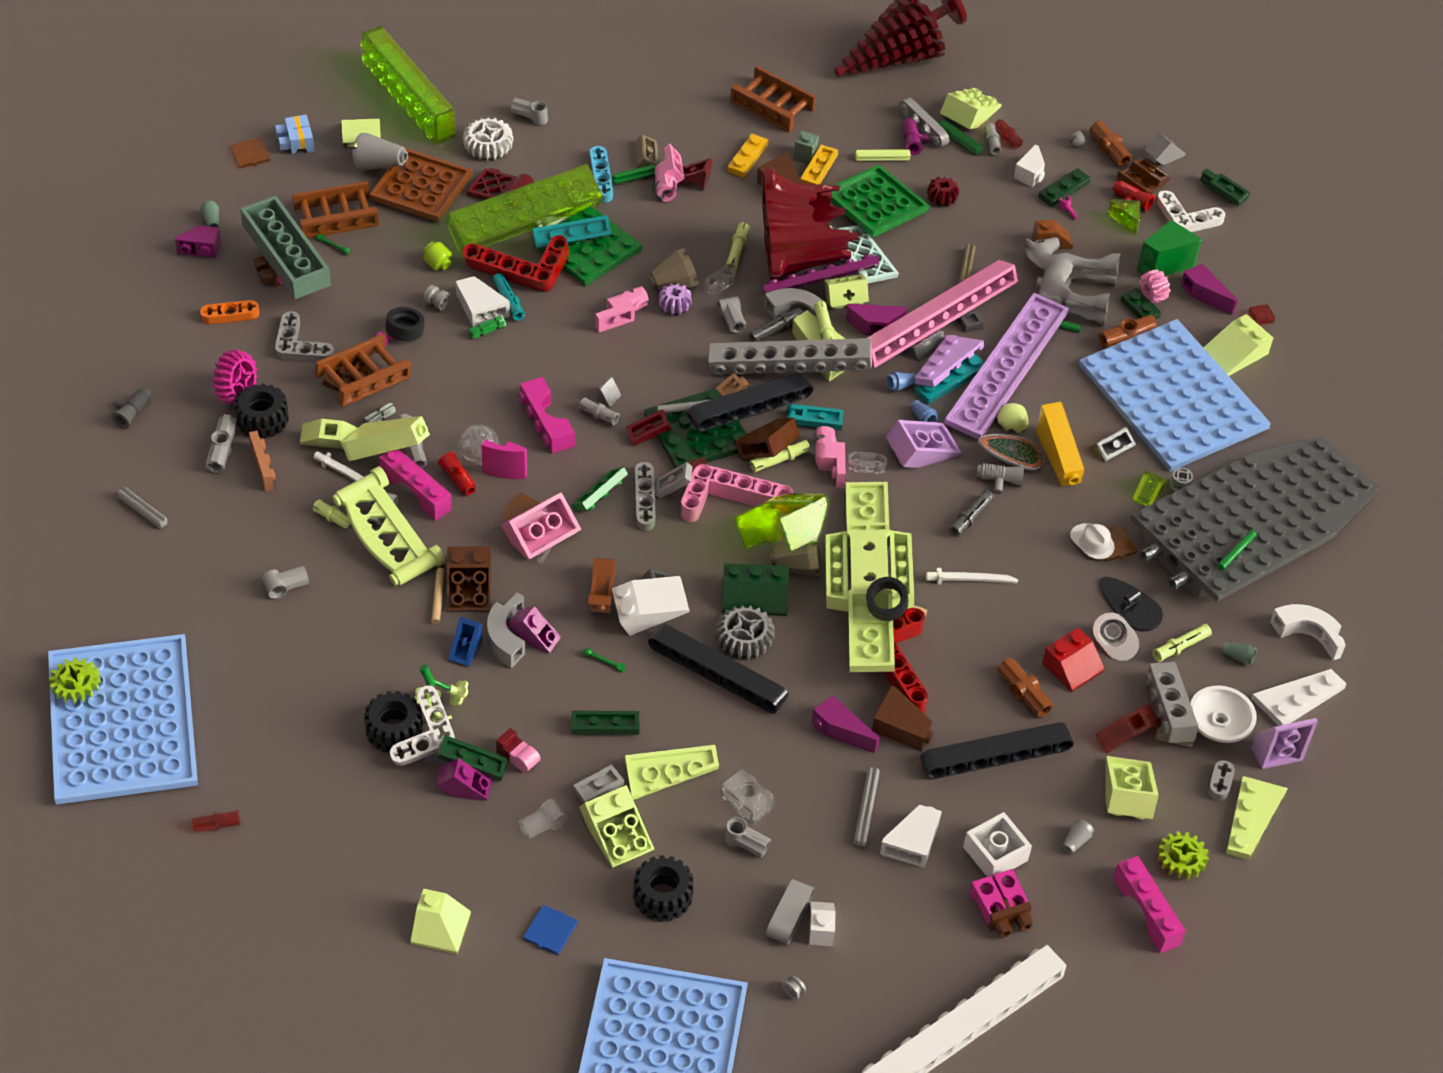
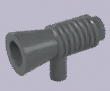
(130, 408)

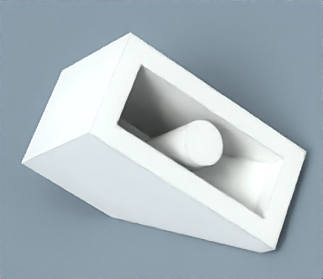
(1030, 167)
(821, 924)

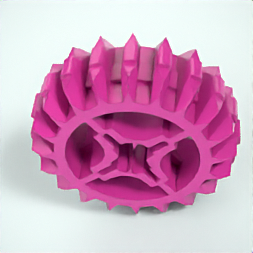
(233, 374)

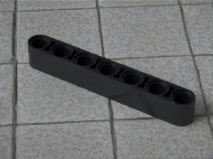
(749, 402)
(718, 668)
(996, 750)

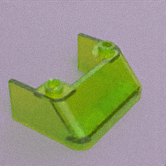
(790, 515)

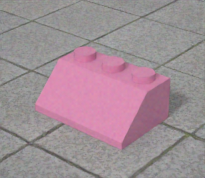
(541, 526)

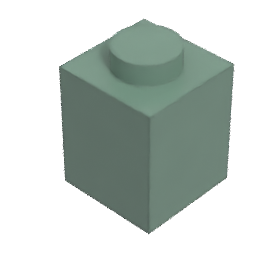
(806, 146)

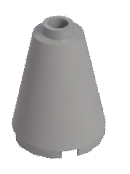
(377, 153)

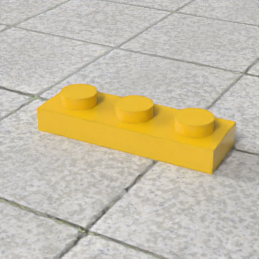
(747, 155)
(819, 165)

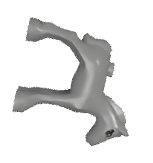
(1063, 267)

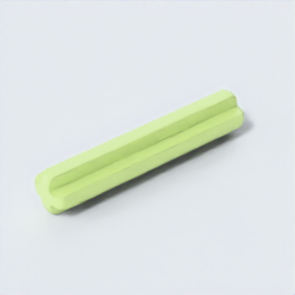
(883, 155)

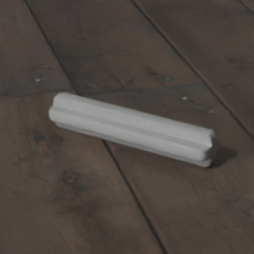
(142, 507)

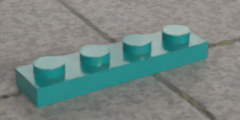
(572, 230)
(956, 378)

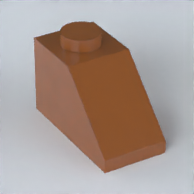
(1049, 229)

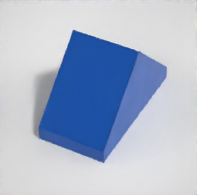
(466, 641)

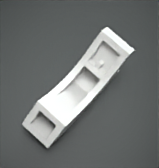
(1309, 621)

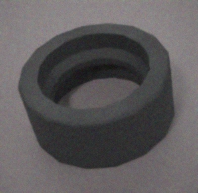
(405, 333)
(887, 583)

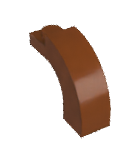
(603, 581)

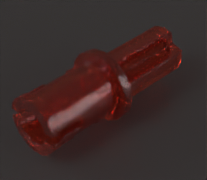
(1008, 133)
(216, 821)

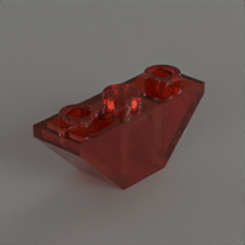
(1128, 728)

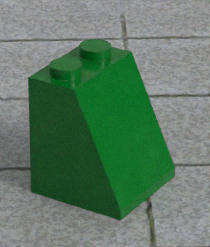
(1169, 250)

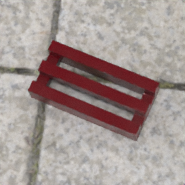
(649, 430)

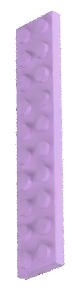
(1006, 366)

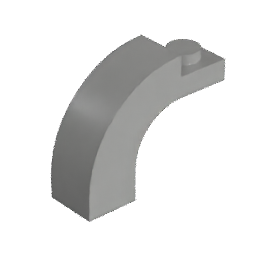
(787, 299)
(503, 643)

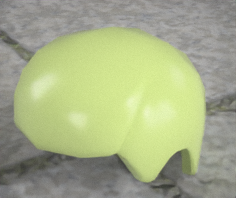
(1013, 417)

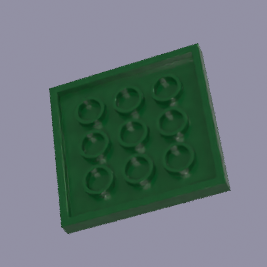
(686, 443)

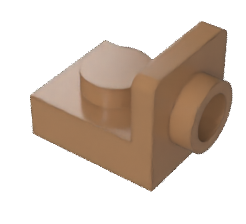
(732, 385)

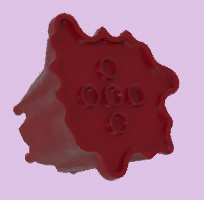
(798, 225)

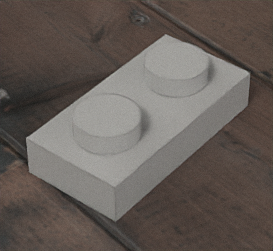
(673, 480)
(598, 784)

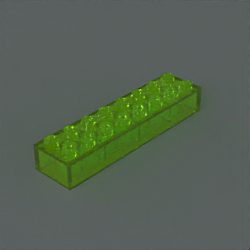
(408, 85)
(524, 208)

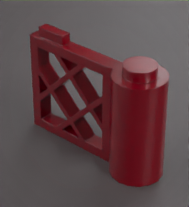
(514, 183)

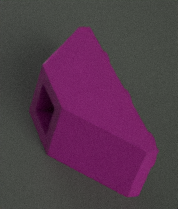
(873, 318)

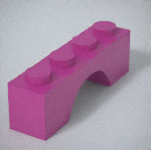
(555, 432)
(431, 495)
(1161, 920)

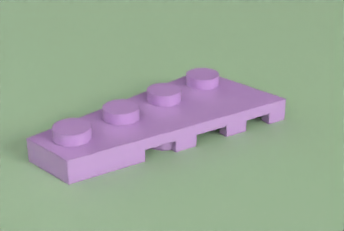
(947, 357)

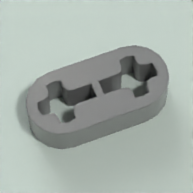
(1216, 779)

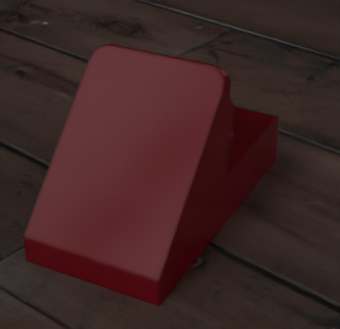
(697, 172)

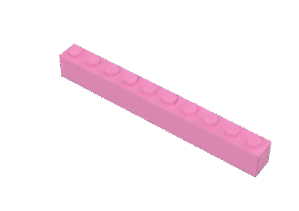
(941, 310)

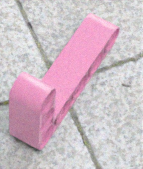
(726, 485)

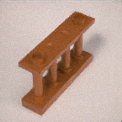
(765, 109)
(339, 222)
(366, 385)

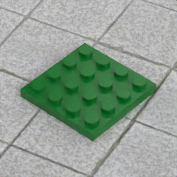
(877, 201)
(597, 255)

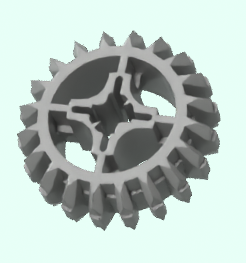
(742, 638)

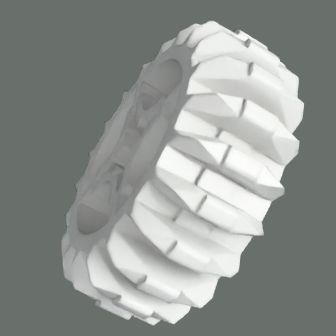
(487, 138)

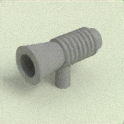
(1000, 474)

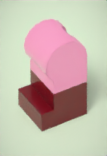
(516, 751)

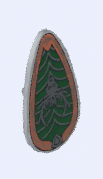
(1013, 450)

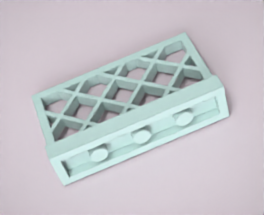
(875, 251)

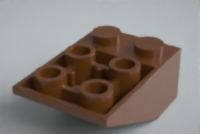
(468, 578)

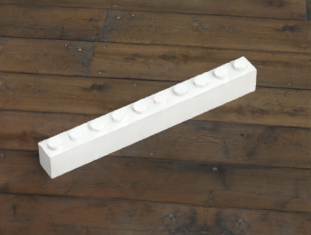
(973, 1016)

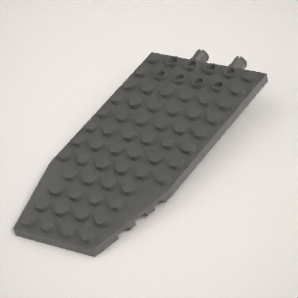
(1286, 494)

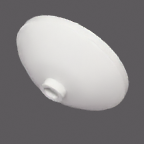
(1225, 706)

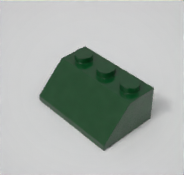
(756, 586)

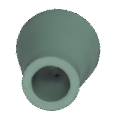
(210, 213)
(1241, 652)

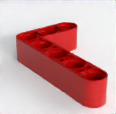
(518, 266)
(904, 677)

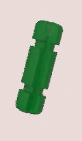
(487, 327)

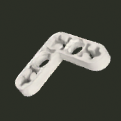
(1211, 217)
(430, 736)

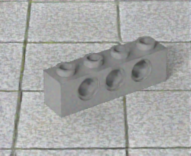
(1171, 702)

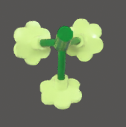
(456, 692)

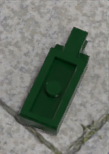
(1225, 187)

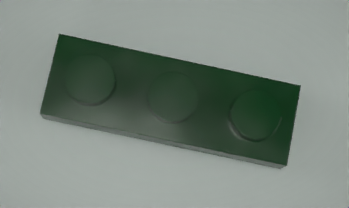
(1064, 187)
(605, 722)
(485, 762)

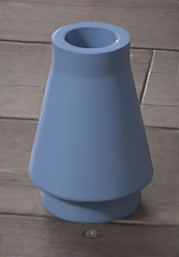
(899, 380)
(923, 412)

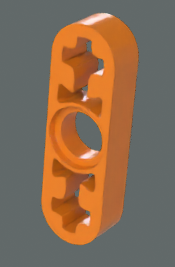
(216, 318)

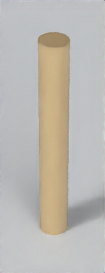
(438, 594)

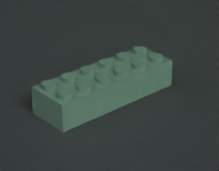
(285, 247)

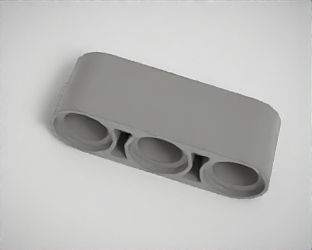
(790, 911)

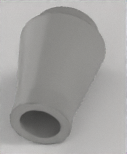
(1078, 835)

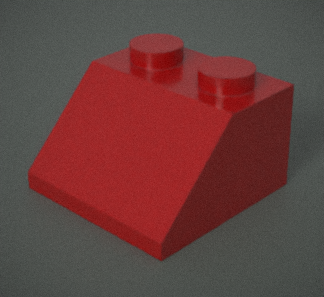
(1073, 659)

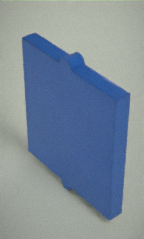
(550, 930)

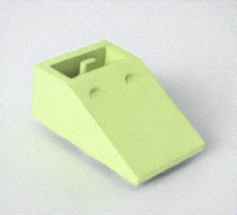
(969, 107)
(617, 826)

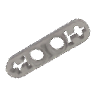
(924, 121)
(645, 496)

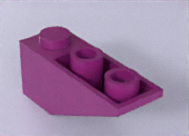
(1207, 288)

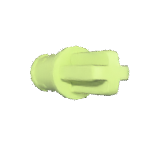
(331, 513)

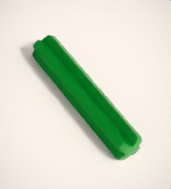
(961, 138)
(634, 174)

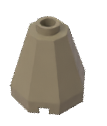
(674, 270)
(800, 561)

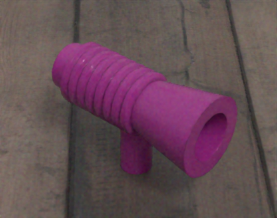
(912, 137)

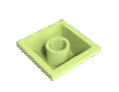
(439, 922)

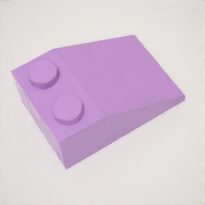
(921, 443)
(1283, 743)

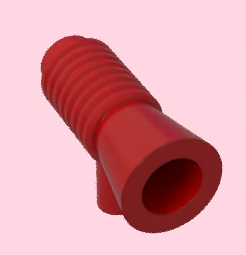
(1132, 193)
(450, 463)

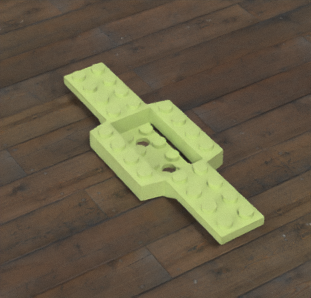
(868, 525)

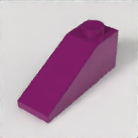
(841, 724)

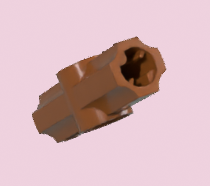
(1110, 143)
(1126, 330)
(1025, 687)

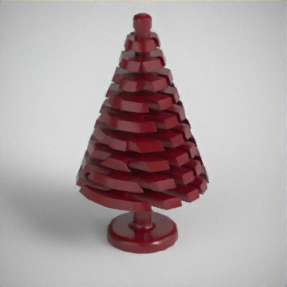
(902, 35)

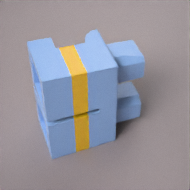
(295, 134)

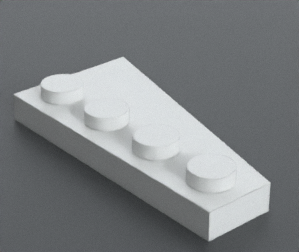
(1296, 698)

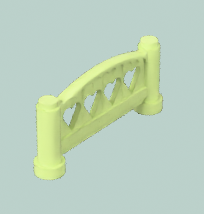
(370, 489)

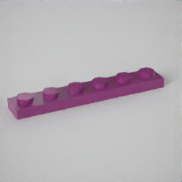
(829, 272)

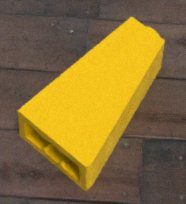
(1059, 444)

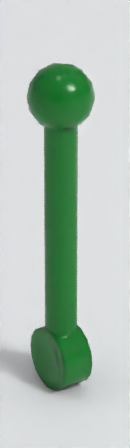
(321, 238)
(620, 666)

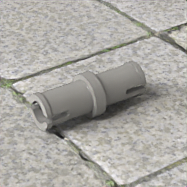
(992, 139)
(599, 411)

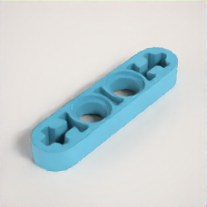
(601, 173)

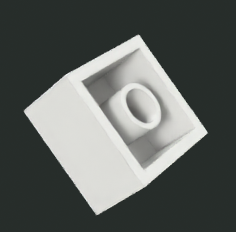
(997, 845)

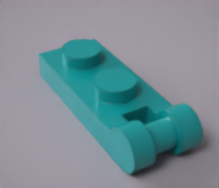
(815, 416)

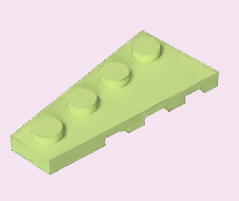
(663, 769)
(1253, 812)

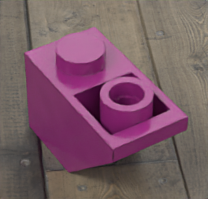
(199, 241)
(534, 629)
(463, 781)

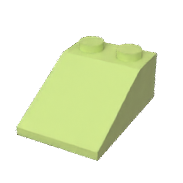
(1239, 345)
(1130, 788)

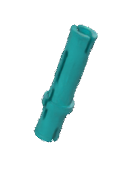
(505, 290)

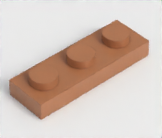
(262, 460)

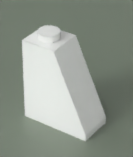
(480, 301)
(913, 837)

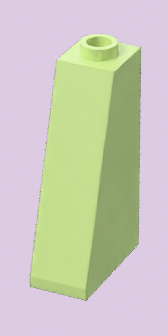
(807, 328)
(384, 436)

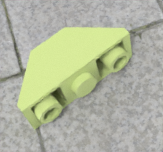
(325, 433)

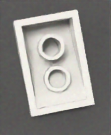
(649, 602)

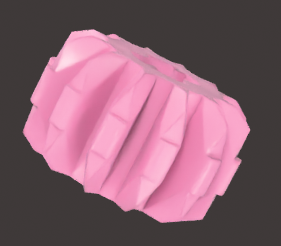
(1155, 286)

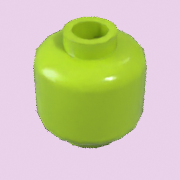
(437, 256)

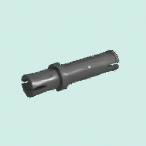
(783, 321)
(959, 526)

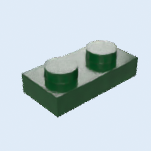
(1139, 304)

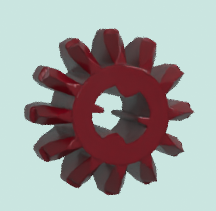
(943, 191)

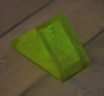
(1126, 213)
(1150, 488)

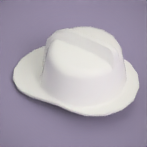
(1093, 540)
(1116, 636)

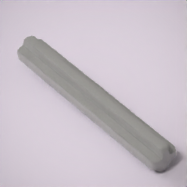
(866, 806)

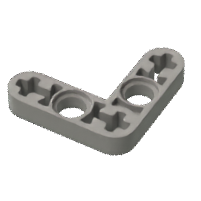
(294, 347)

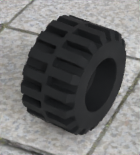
(261, 410)
(392, 707)
(663, 872)

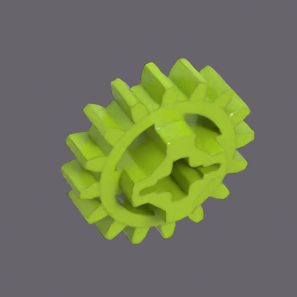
(64, 680)
(1182, 855)

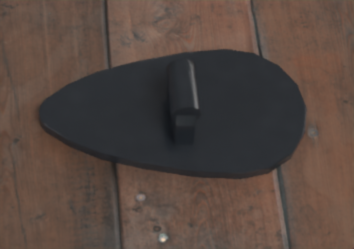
(1132, 604)

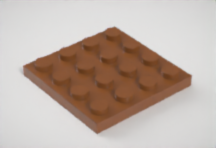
(421, 186)

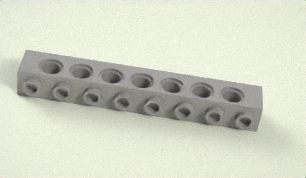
(790, 356)

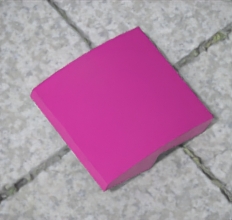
(504, 461)

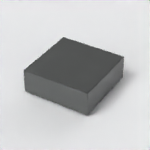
(971, 321)

